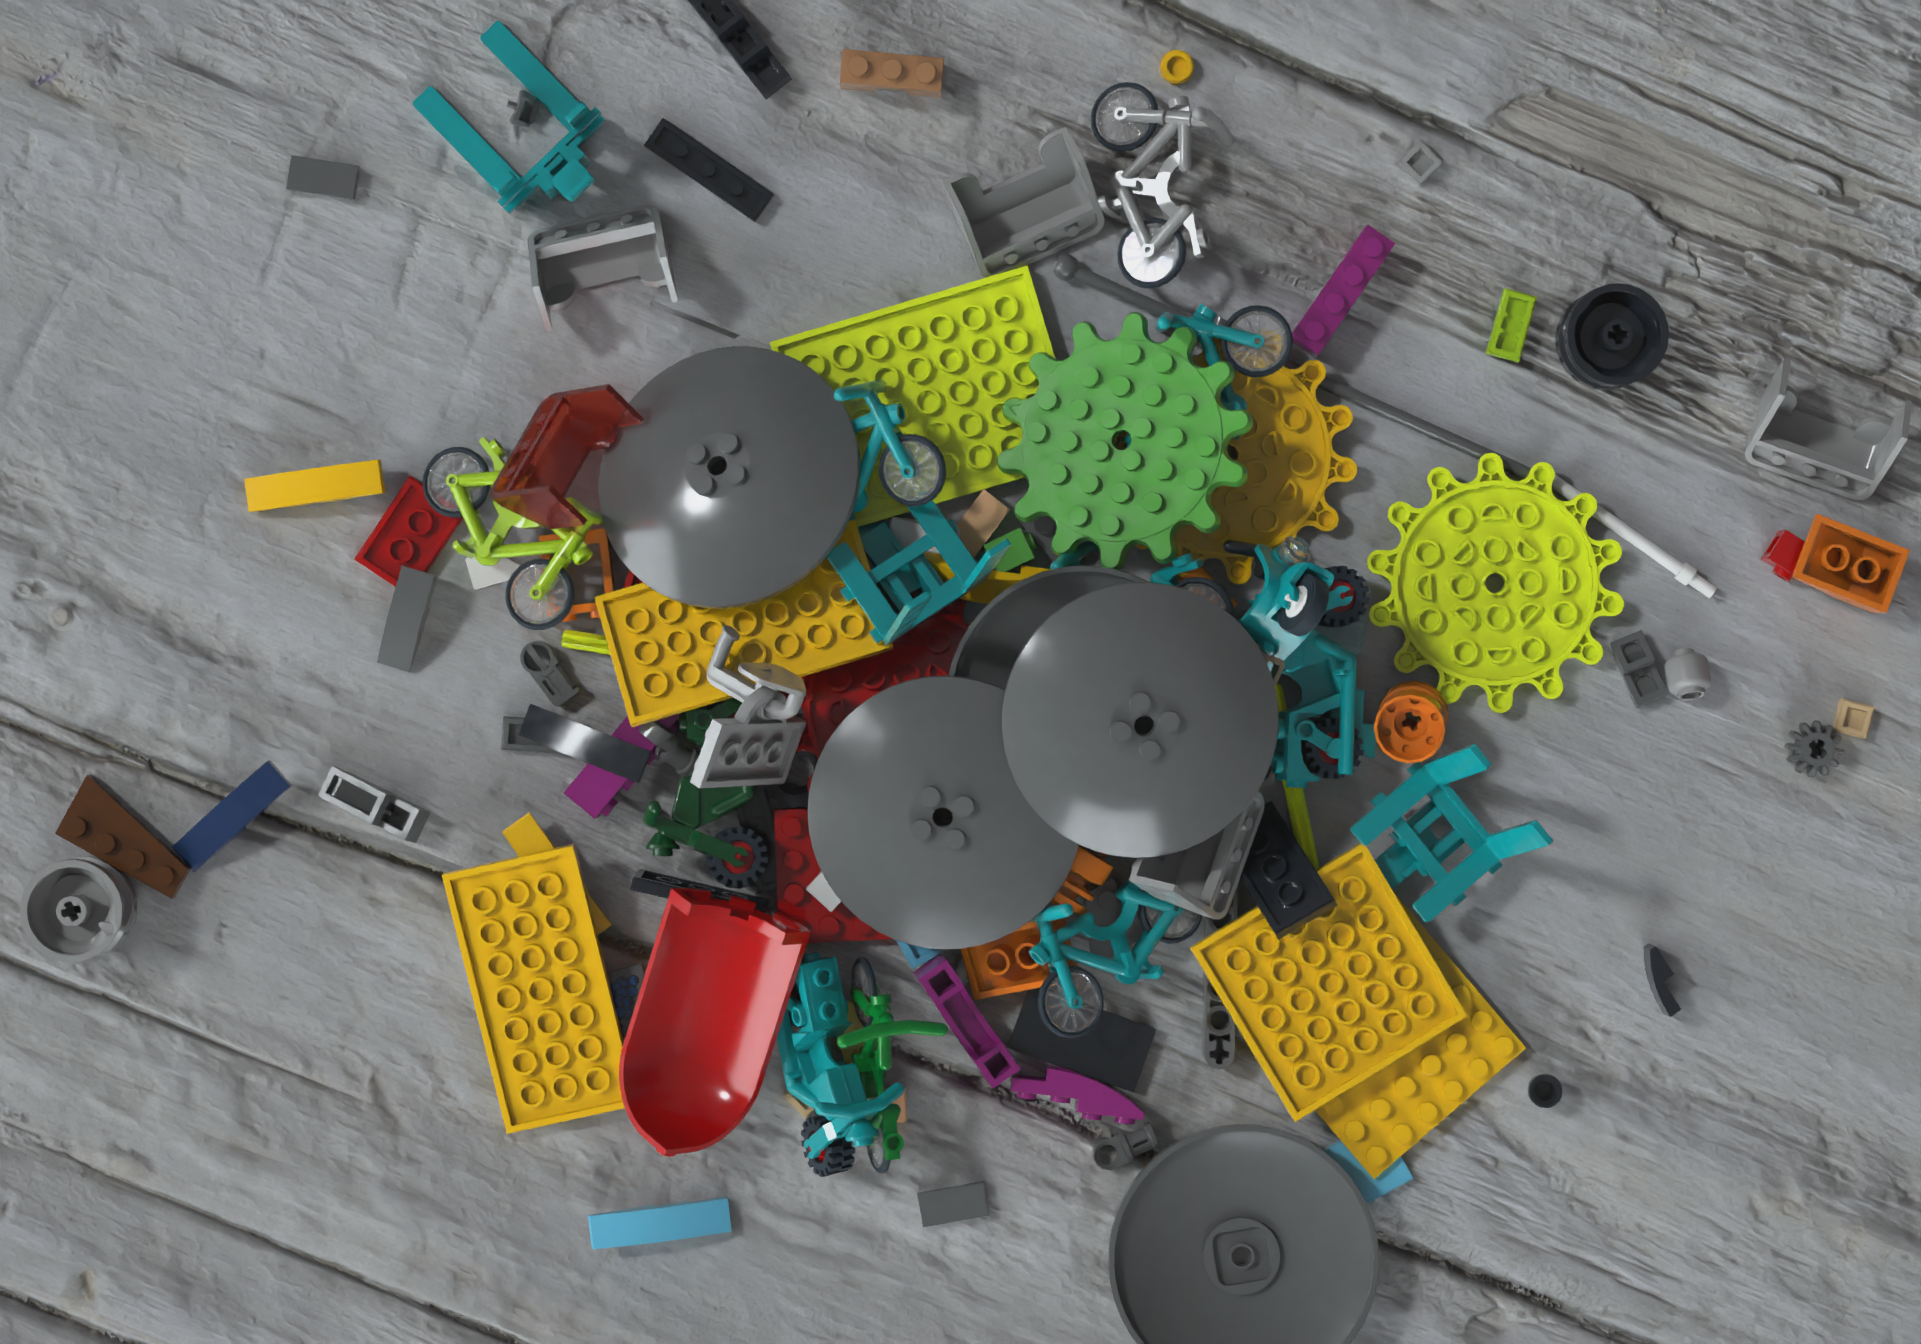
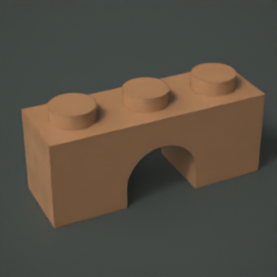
(893, 71)

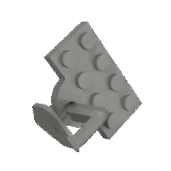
(764, 733)

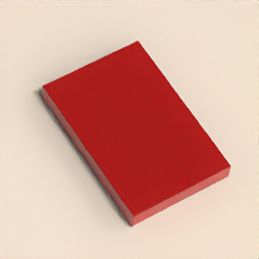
(407, 535)

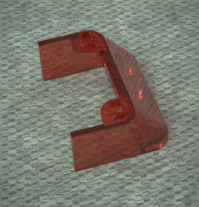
(554, 450)

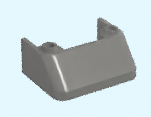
(598, 253)
(1820, 450)

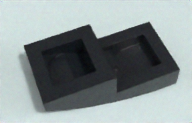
(1657, 972)

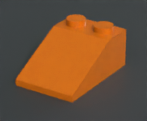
(1850, 564)
(1006, 964)

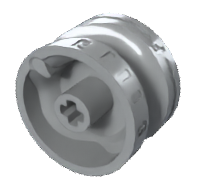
(71, 932)

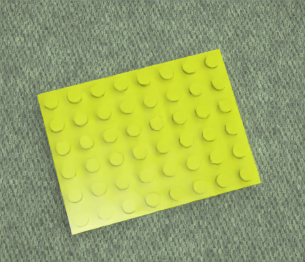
(950, 367)

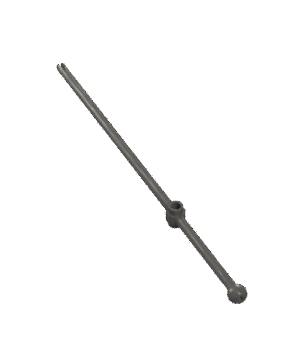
(1068, 268)

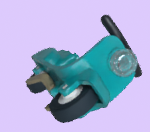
(1290, 601)

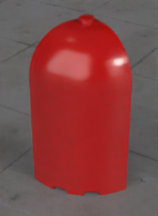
(706, 1018)

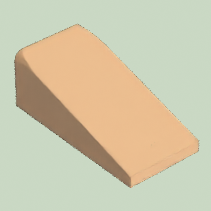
(981, 521)

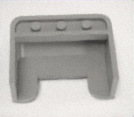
(1029, 212)
(1204, 874)

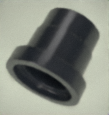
(1554, 1095)

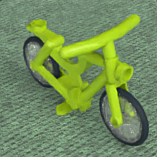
(538, 590)

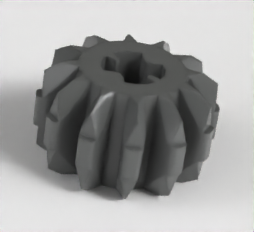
(1825, 746)

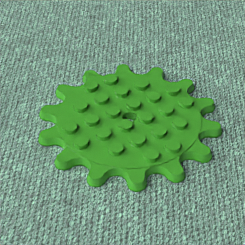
(1174, 449)

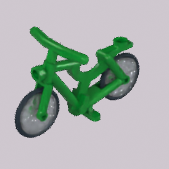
(879, 1026)

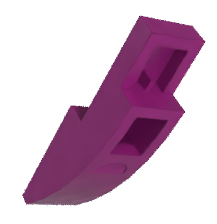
(1091, 1095)

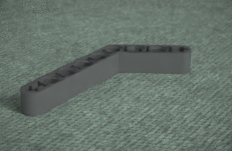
(1213, 1003)

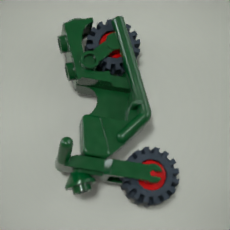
(735, 854)

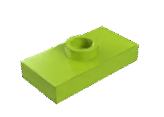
(1511, 325)

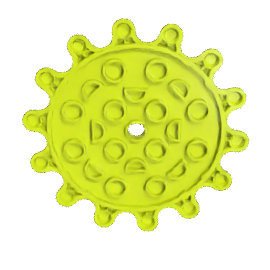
(1546, 571)

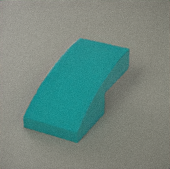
(1366, 729)

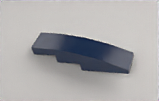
(231, 816)

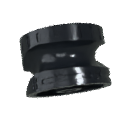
(1630, 354)

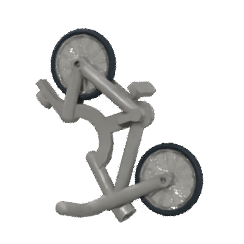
(1125, 120)

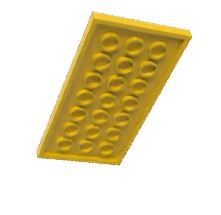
(666, 646)
(538, 986)

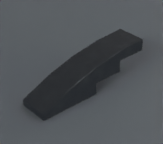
(743, 44)
(585, 743)

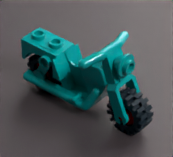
(1327, 683)
(820, 1081)

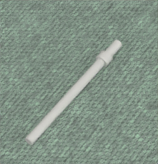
(1683, 572)

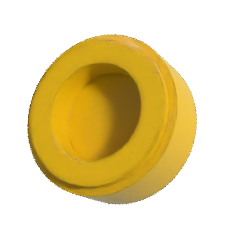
(1176, 67)

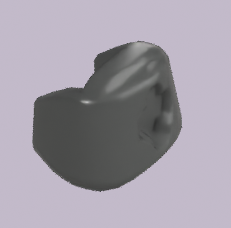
(525, 109)

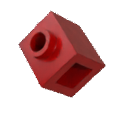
(1783, 554)

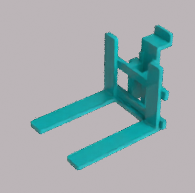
(561, 169)
(904, 570)
(1421, 850)

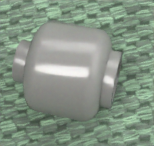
(1687, 674)

